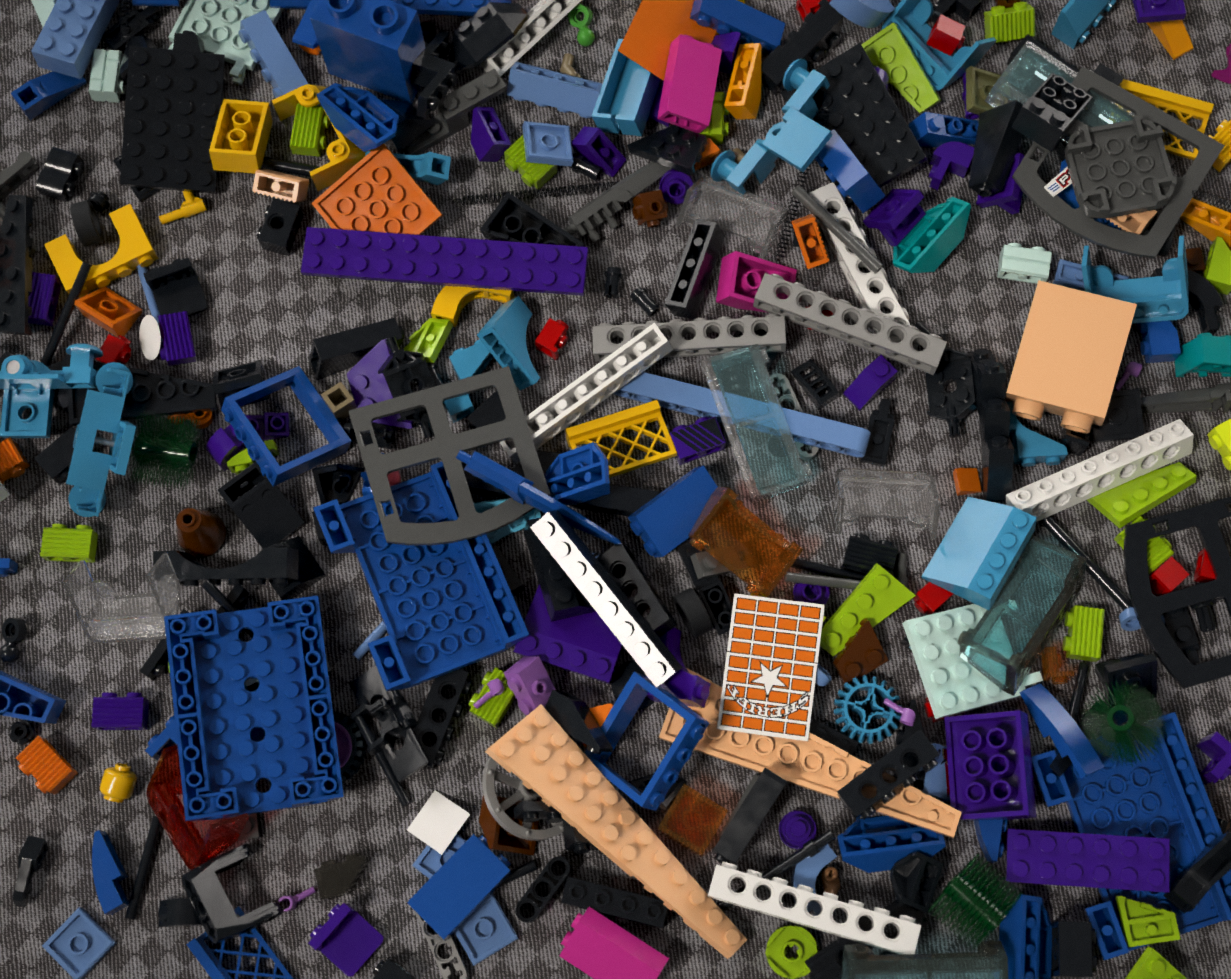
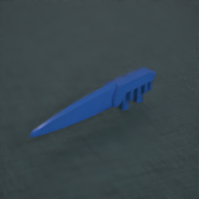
(523, 491)

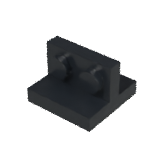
(238, 378)
(1134, 669)

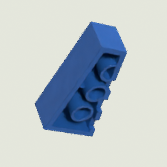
(28, 702)

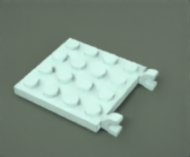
(218, 28)
(947, 678)

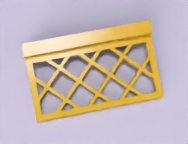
(1174, 103)
(619, 422)

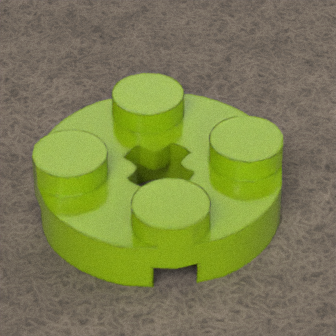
(776, 952)

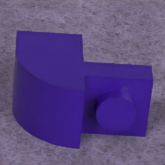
(950, 157)
(224, 446)

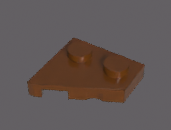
(860, 654)

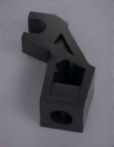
(29, 861)

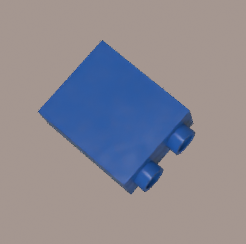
(370, 43)

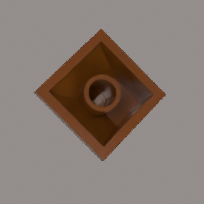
(498, 837)

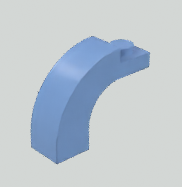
(864, 12)
(807, 872)

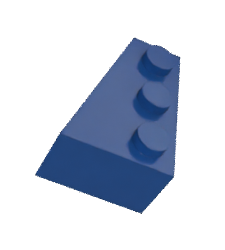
(849, 172)

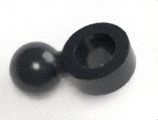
(13, 632)

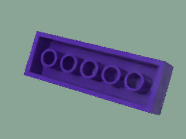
(1088, 860)

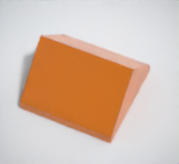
(109, 311)

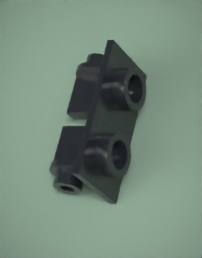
(383, 433)

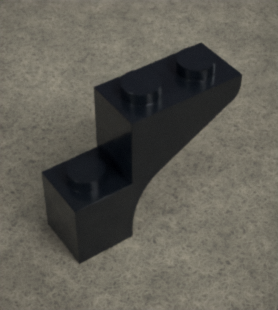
(1202, 875)

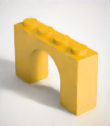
(133, 250)

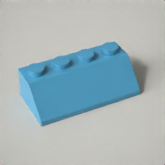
(1078, 18)

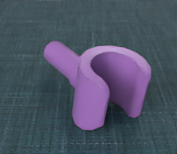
(1133, 369)
(495, 687)
(908, 715)
(296, 898)

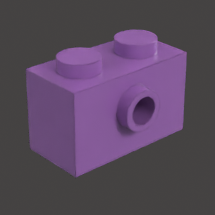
(529, 683)

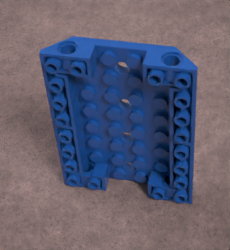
(219, 714)

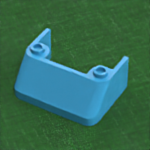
(939, 67)
(1156, 297)

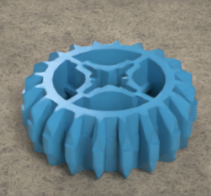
(855, 707)

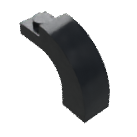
(1203, 299)

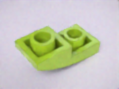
(242, 459)

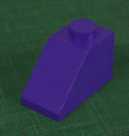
(729, 44)
(488, 135)
(598, 150)
(870, 382)

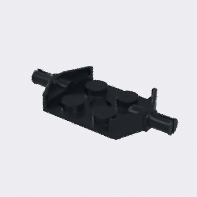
(398, 373)
(953, 406)

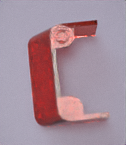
(193, 839)

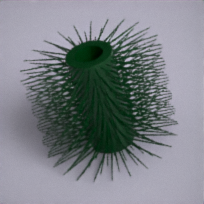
(165, 450)
(1115, 716)
(975, 902)

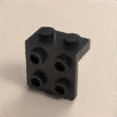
(177, 288)

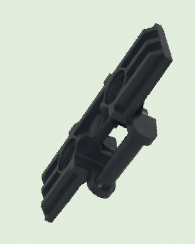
(395, 720)
(826, 963)

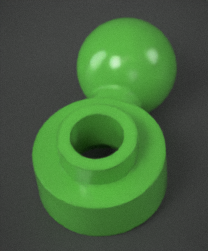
(585, 35)

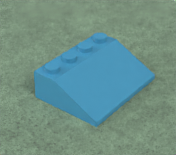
(980, 550)

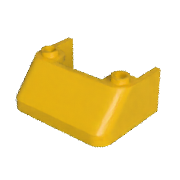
(341, 152)

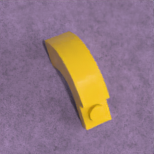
(453, 299)

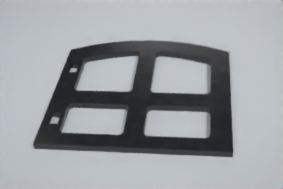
(1150, 607)

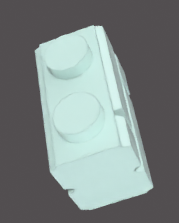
(105, 76)
(1024, 263)

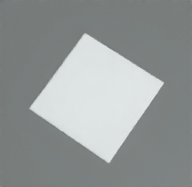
(438, 822)

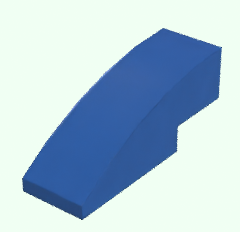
(107, 874)

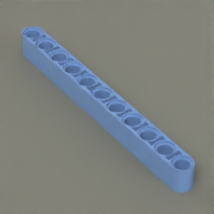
(700, 402)

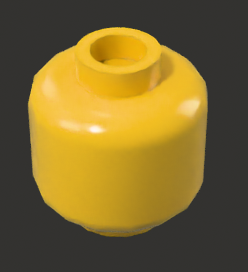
(118, 783)

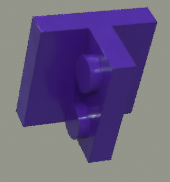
(1010, 196)
(896, 214)
(1219, 752)

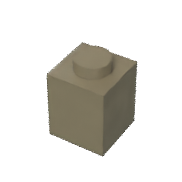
(339, 401)

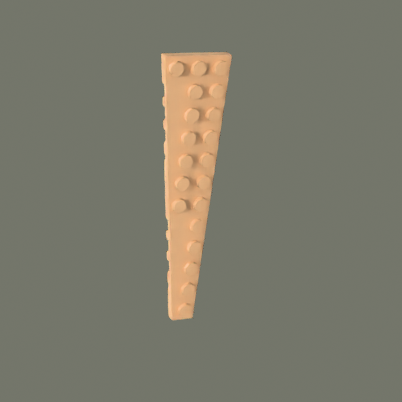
(808, 764)
(569, 781)

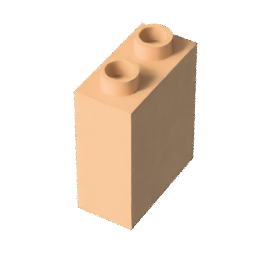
(1069, 356)

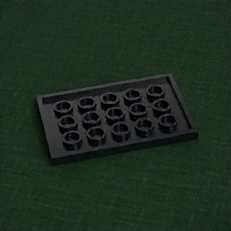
(865, 118)
(171, 119)

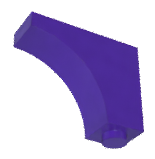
(684, 686)

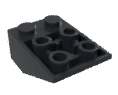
(1051, 111)
(261, 506)

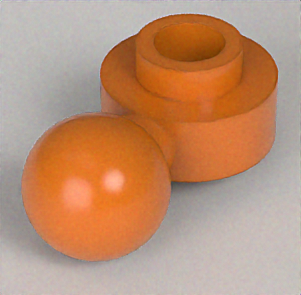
(205, 419)

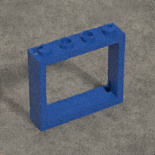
(315, 406)
(675, 758)

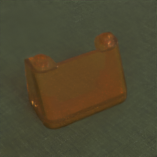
(743, 542)

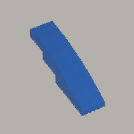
(1062, 728)

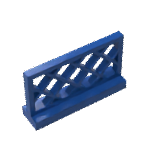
(214, 966)

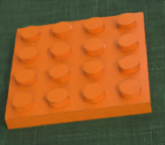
(378, 198)

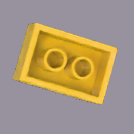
(241, 136)

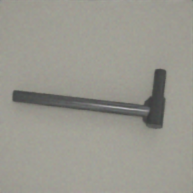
(845, 583)

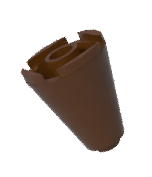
(200, 532)

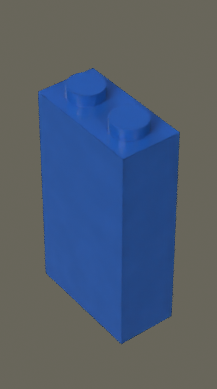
(672, 513)
(460, 886)

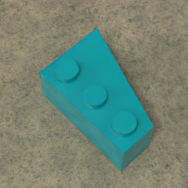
(1205, 356)

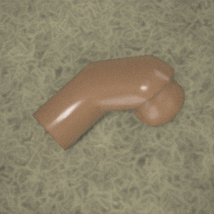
(830, 880)

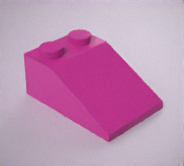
(742, 276)

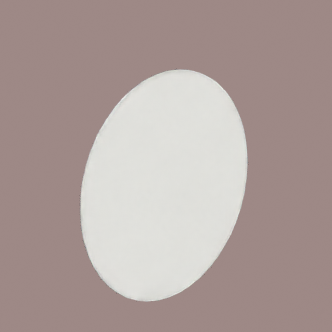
(150, 337)

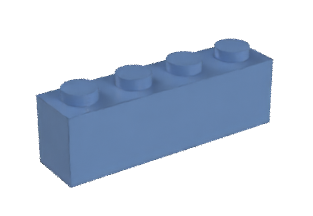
(271, 54)
(553, 89)

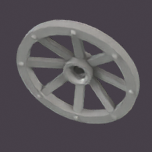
(497, 810)

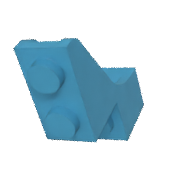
(427, 167)
(466, 363)
(1033, 447)

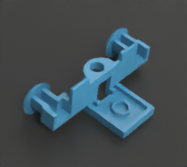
(797, 137)

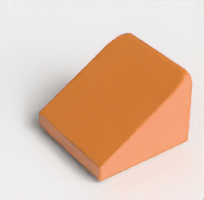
(966, 481)

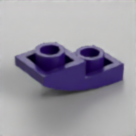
(270, 425)

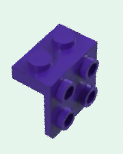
(346, 939)

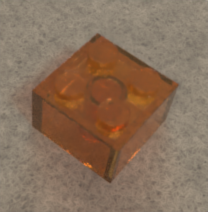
(692, 820)

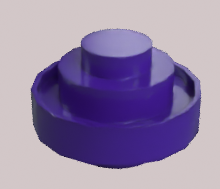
(675, 185)
(811, 593)
(796, 829)

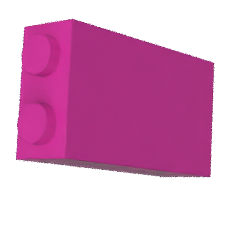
(689, 83)
(608, 950)

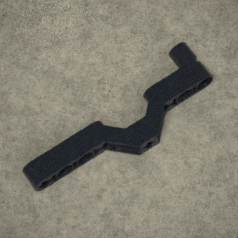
(620, 501)

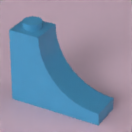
(506, 340)

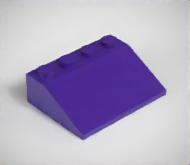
(572, 644)
(990, 766)

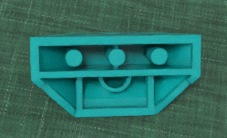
(933, 237)

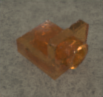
(1051, 663)

